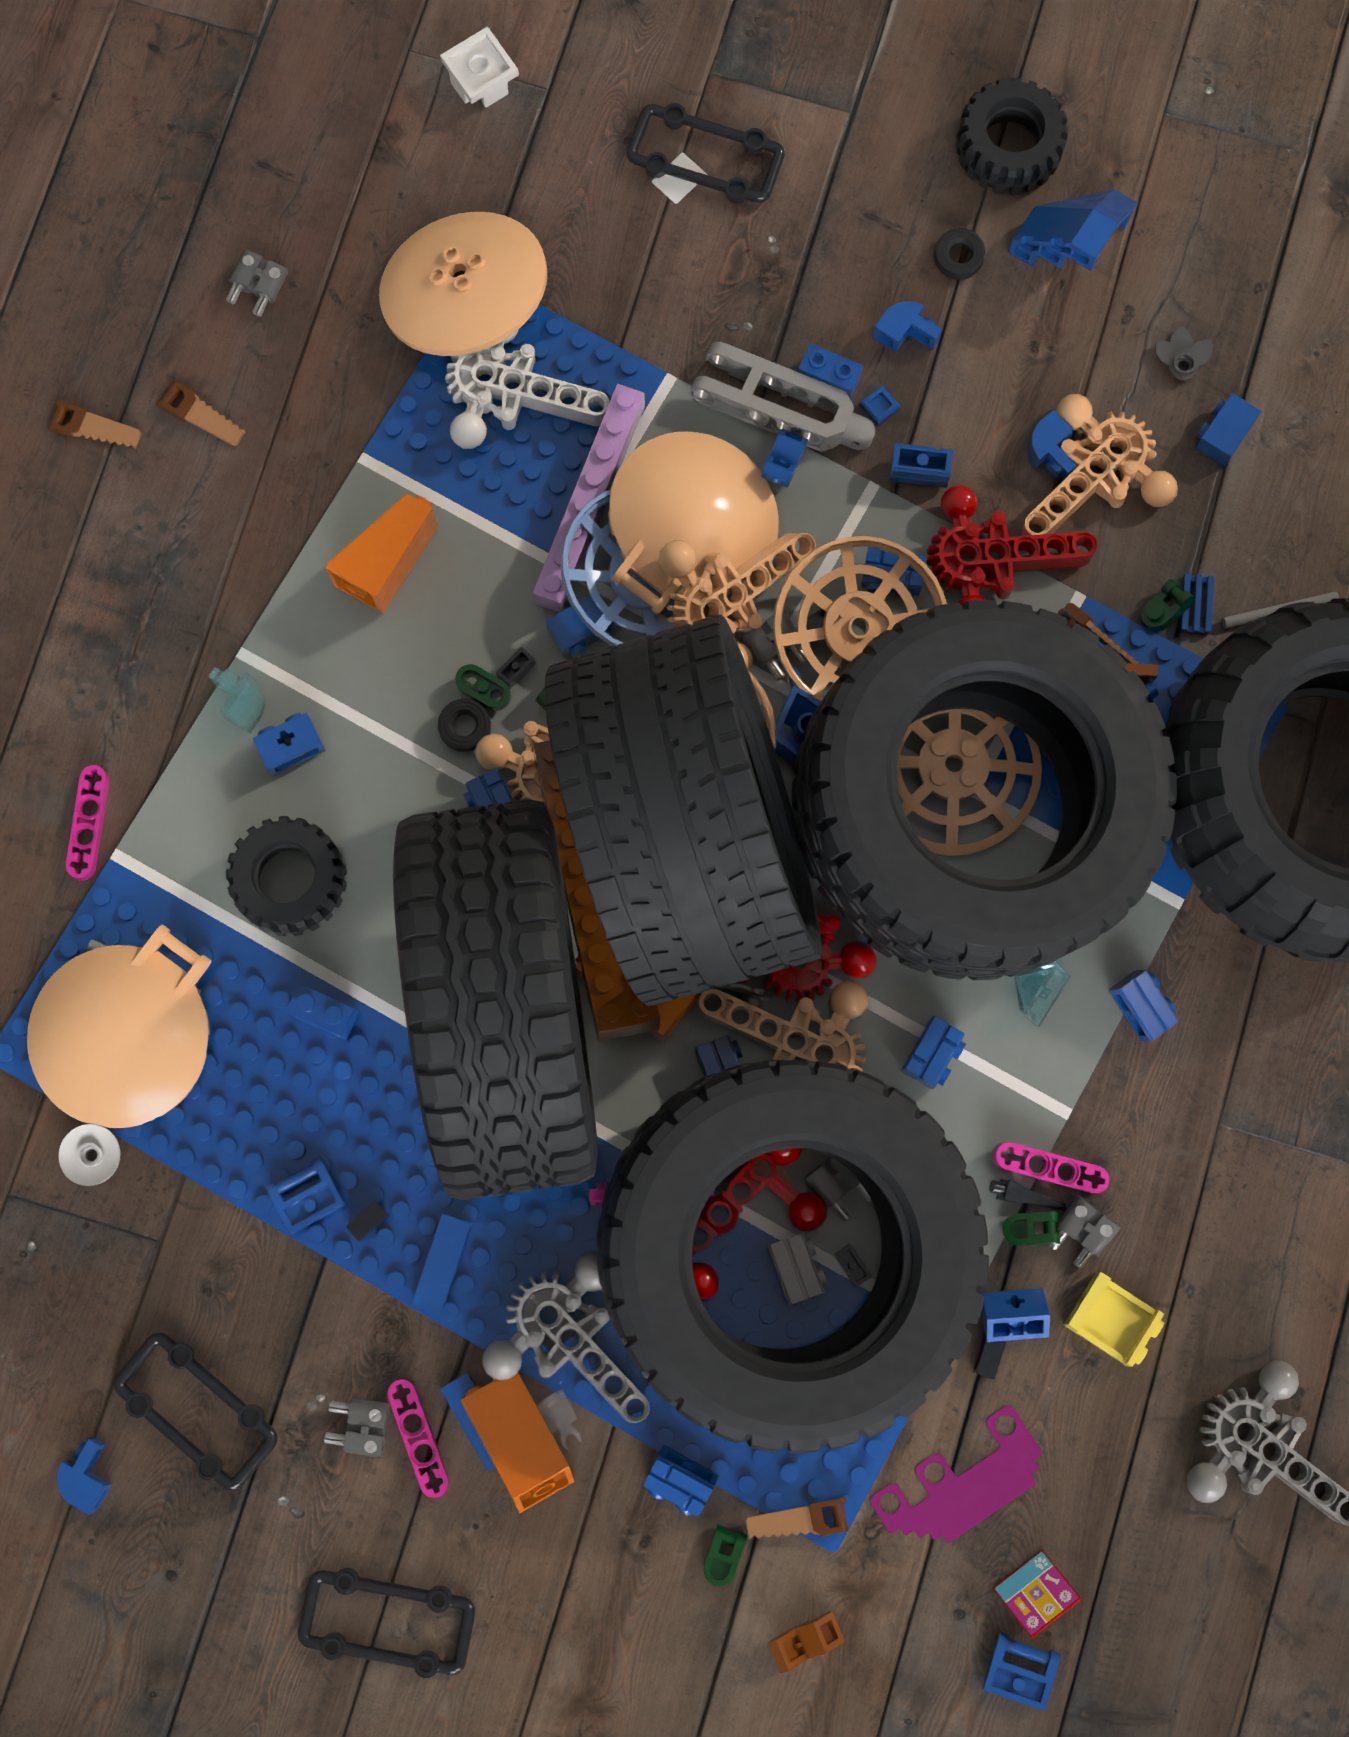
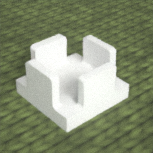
(480, 68)

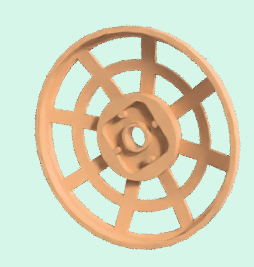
(848, 607)
(968, 781)

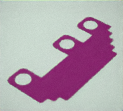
(966, 1500)

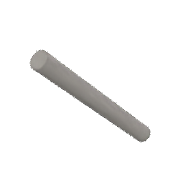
(1243, 618)

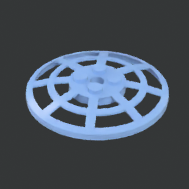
(591, 576)

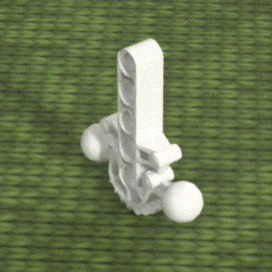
(470, 430)

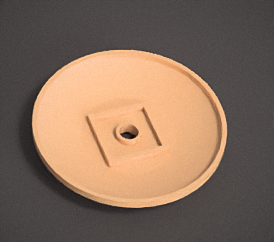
(476, 309)

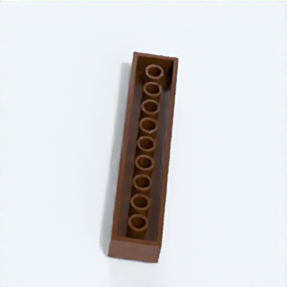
(611, 1000)

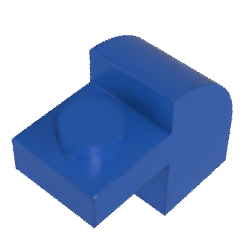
(903, 321)
(1046, 445)
(784, 458)
(78, 1483)

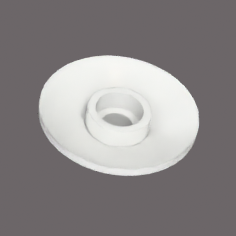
(75, 1150)

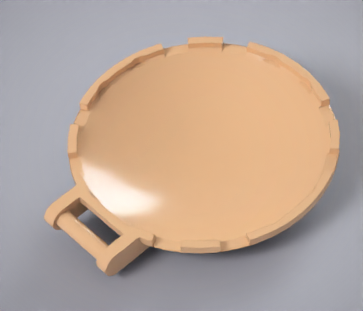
(689, 492)
(120, 1032)

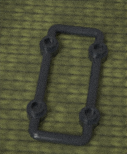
(736, 188)
(249, 1416)
(335, 1645)

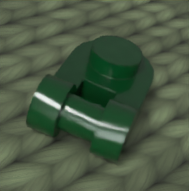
(1159, 615)
(1020, 1229)
(720, 1567)

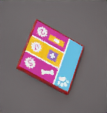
(1037, 1594)

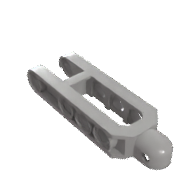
(745, 406)

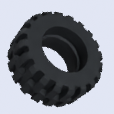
(1020, 104)
(261, 846)

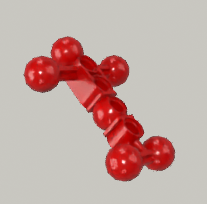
(805, 1210)

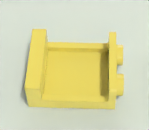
(1114, 1320)

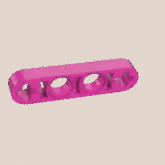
(83, 822)
(1050, 1167)
(414, 1439)

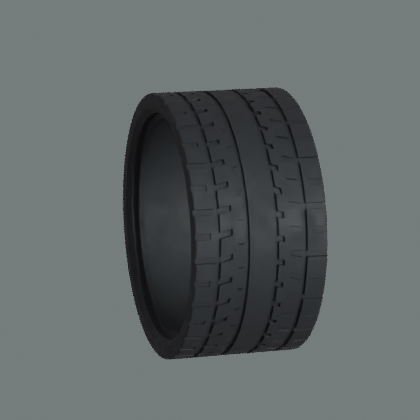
(680, 812)

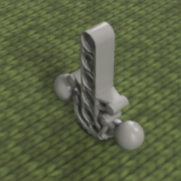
(504, 1359)
(1208, 1479)

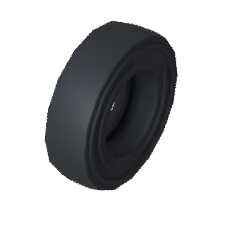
(964, 237)
(458, 708)

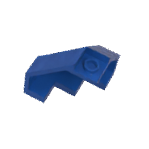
(1072, 228)

